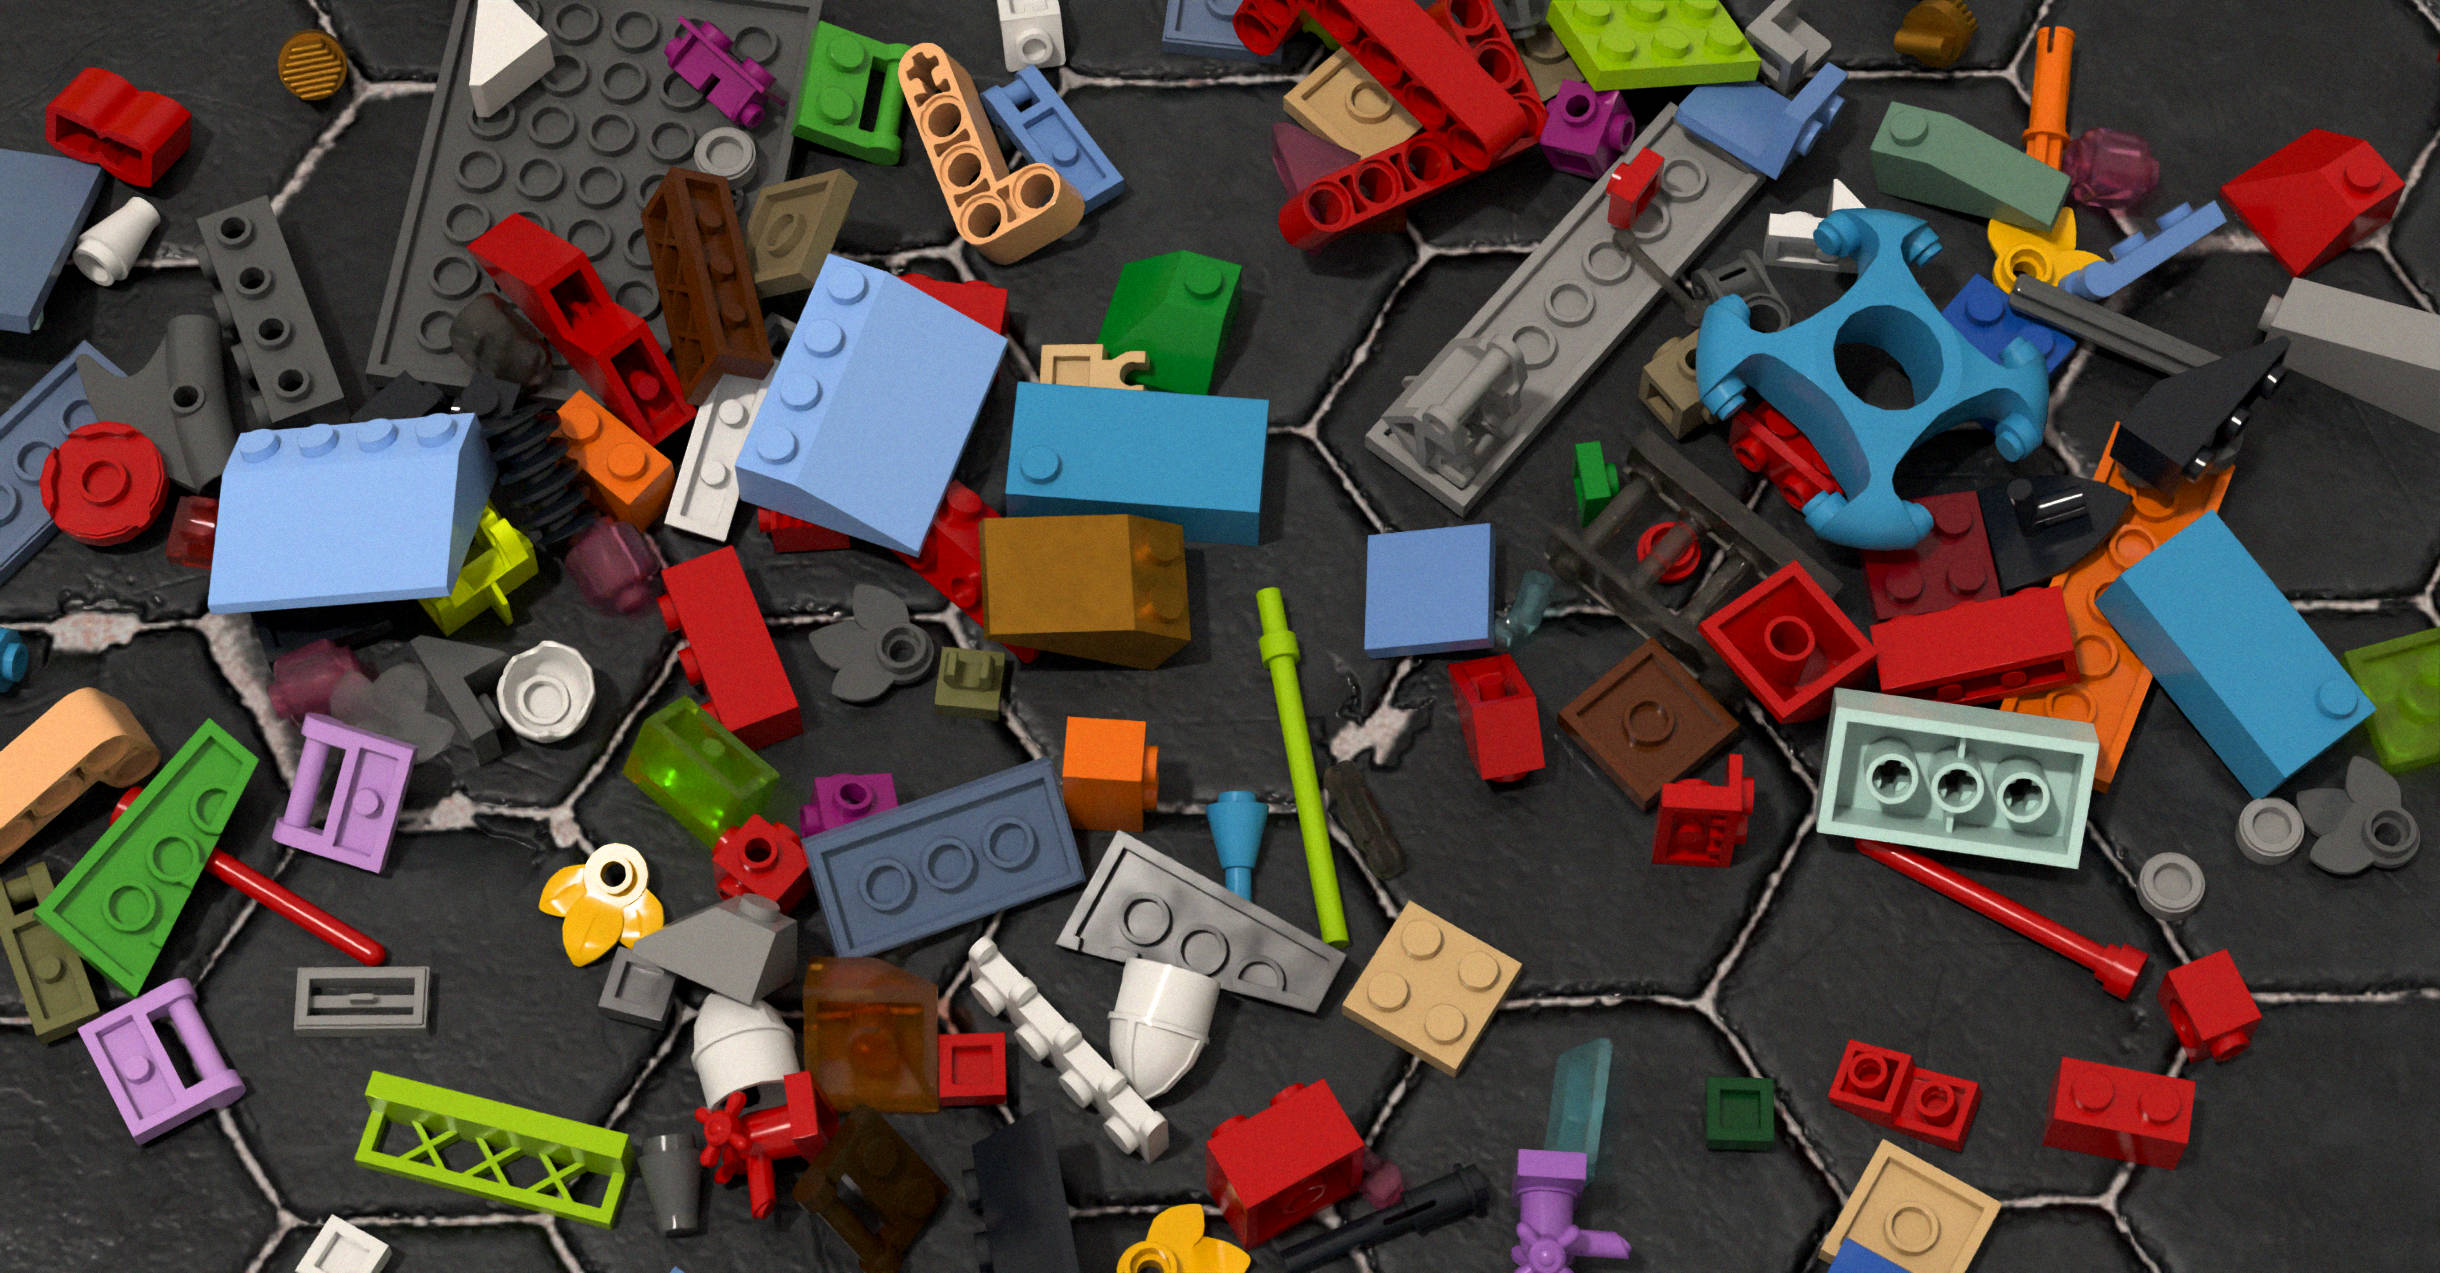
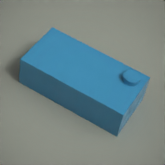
(1140, 456)
(2234, 655)

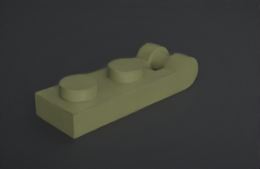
(45, 968)

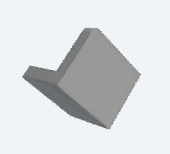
(1785, 45)

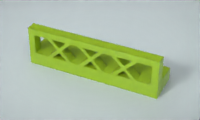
(502, 1127)

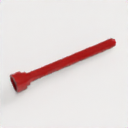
(282, 900)
(2113, 965)

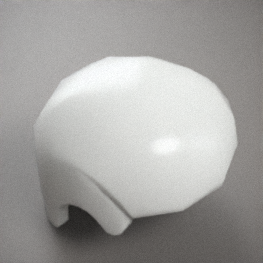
(546, 692)

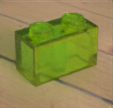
(699, 771)

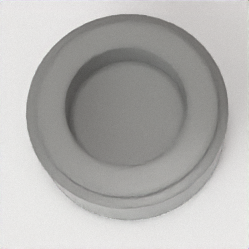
(727, 154)
(2269, 830)
(2170, 886)

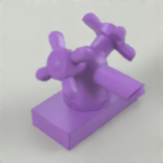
(1548, 1193)

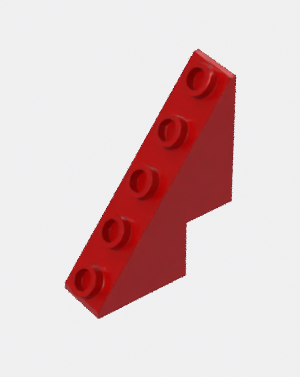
(595, 335)

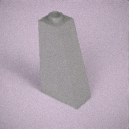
(2361, 347)

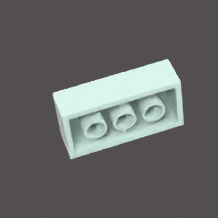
(1978, 812)

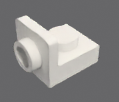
(1031, 33)

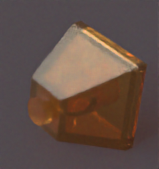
(871, 1034)

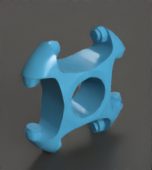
(1856, 439)

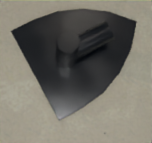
(2048, 524)

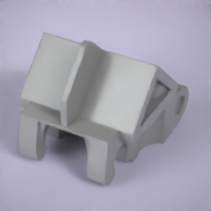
(1462, 384)

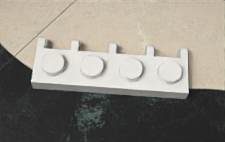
(1084, 1072)

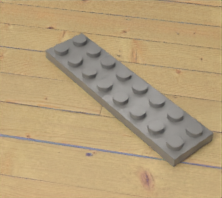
(1584, 296)

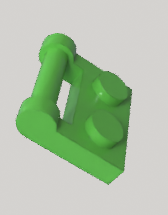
(835, 93)

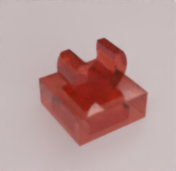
(193, 532)

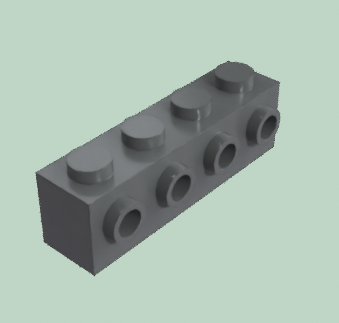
(271, 316)

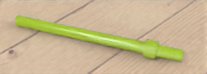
(1280, 654)

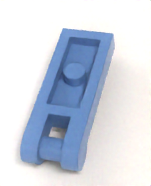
(1052, 135)
(2140, 254)

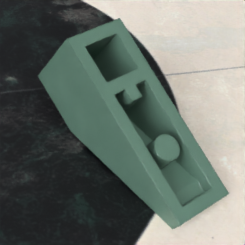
(1962, 169)

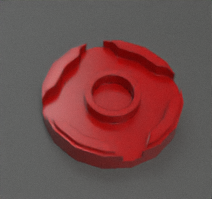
(104, 483)

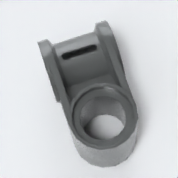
(1750, 281)

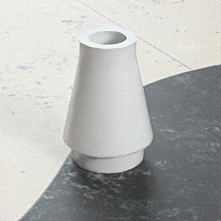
(115, 243)

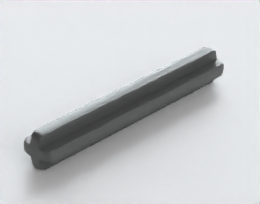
(2105, 327)

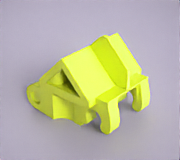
(492, 569)

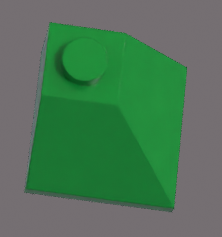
(1177, 312)

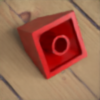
(2315, 198)
(1790, 645)

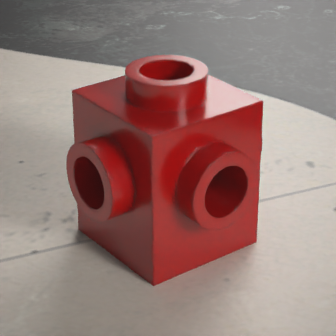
(762, 862)

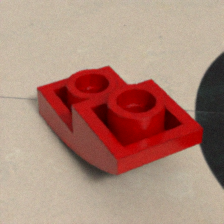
(1905, 1098)

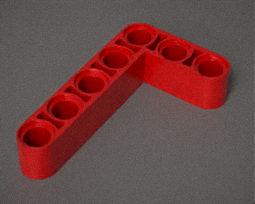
(1410, 60)
(1388, 172)

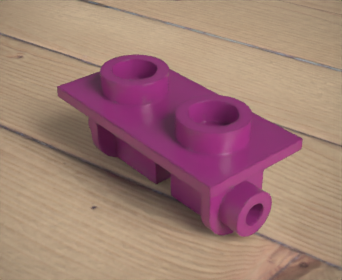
(741, 87)

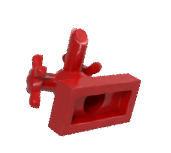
(767, 1135)

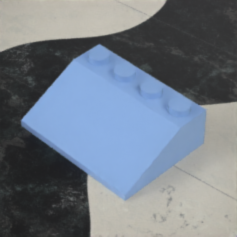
(869, 408)
(348, 513)

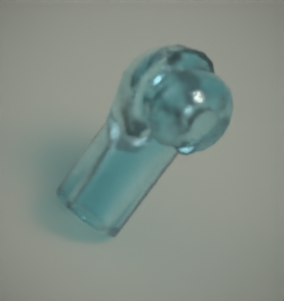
(1526, 612)

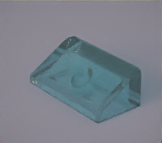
(1579, 1101)

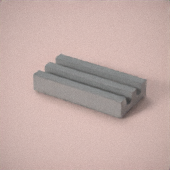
(362, 1025)

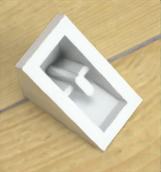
(506, 55)

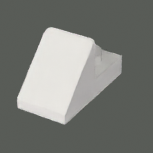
(1791, 240)

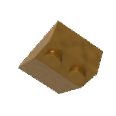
(1086, 586)

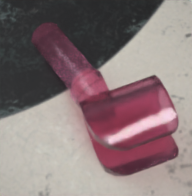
(1383, 1183)

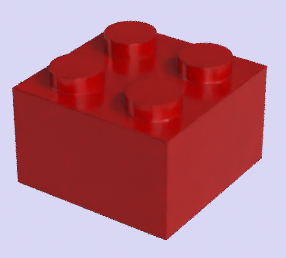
(1283, 1162)

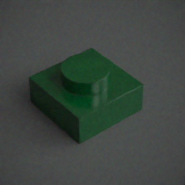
(1739, 1113)

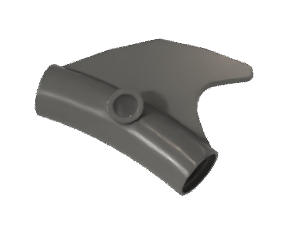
(174, 402)

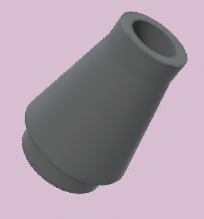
(673, 1181)

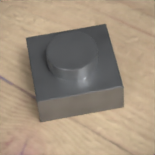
(638, 991)

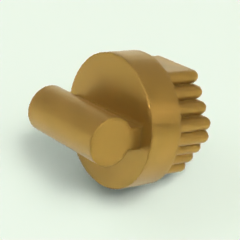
(1936, 32)
(312, 64)

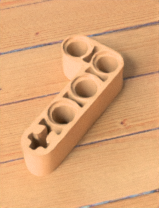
(974, 149)
(63, 755)

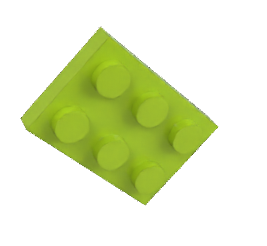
(1653, 42)

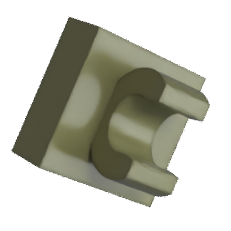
(970, 683)

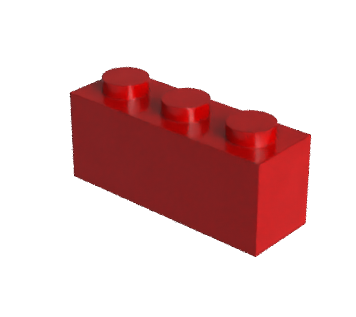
(729, 649)
(1979, 649)

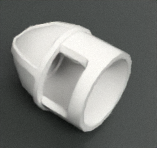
(1160, 1024)
(742, 1049)

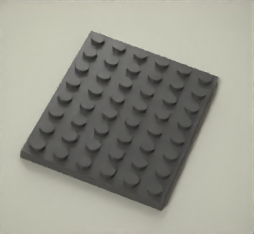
(576, 159)

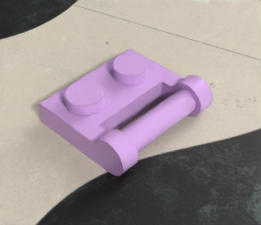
(365, 796)
(141, 1071)

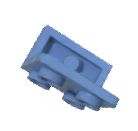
(1762, 124)

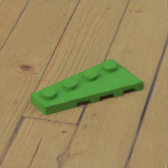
(143, 868)

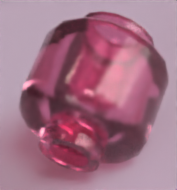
(2110, 168)
(611, 565)
(308, 678)

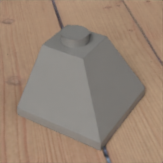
(730, 947)

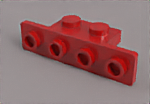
(953, 555)

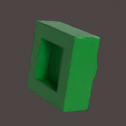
(1592, 480)

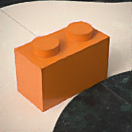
(619, 466)
(1109, 774)

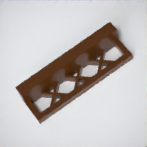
(704, 282)

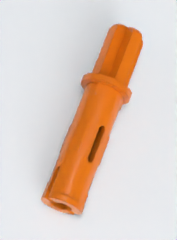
(2050, 92)

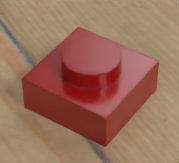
(1634, 188)
(972, 1069)

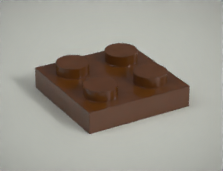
(1647, 723)

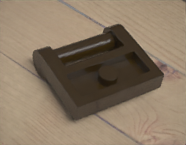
(883, 1176)

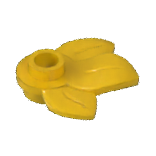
(2036, 252)
(598, 913)
(1178, 1246)

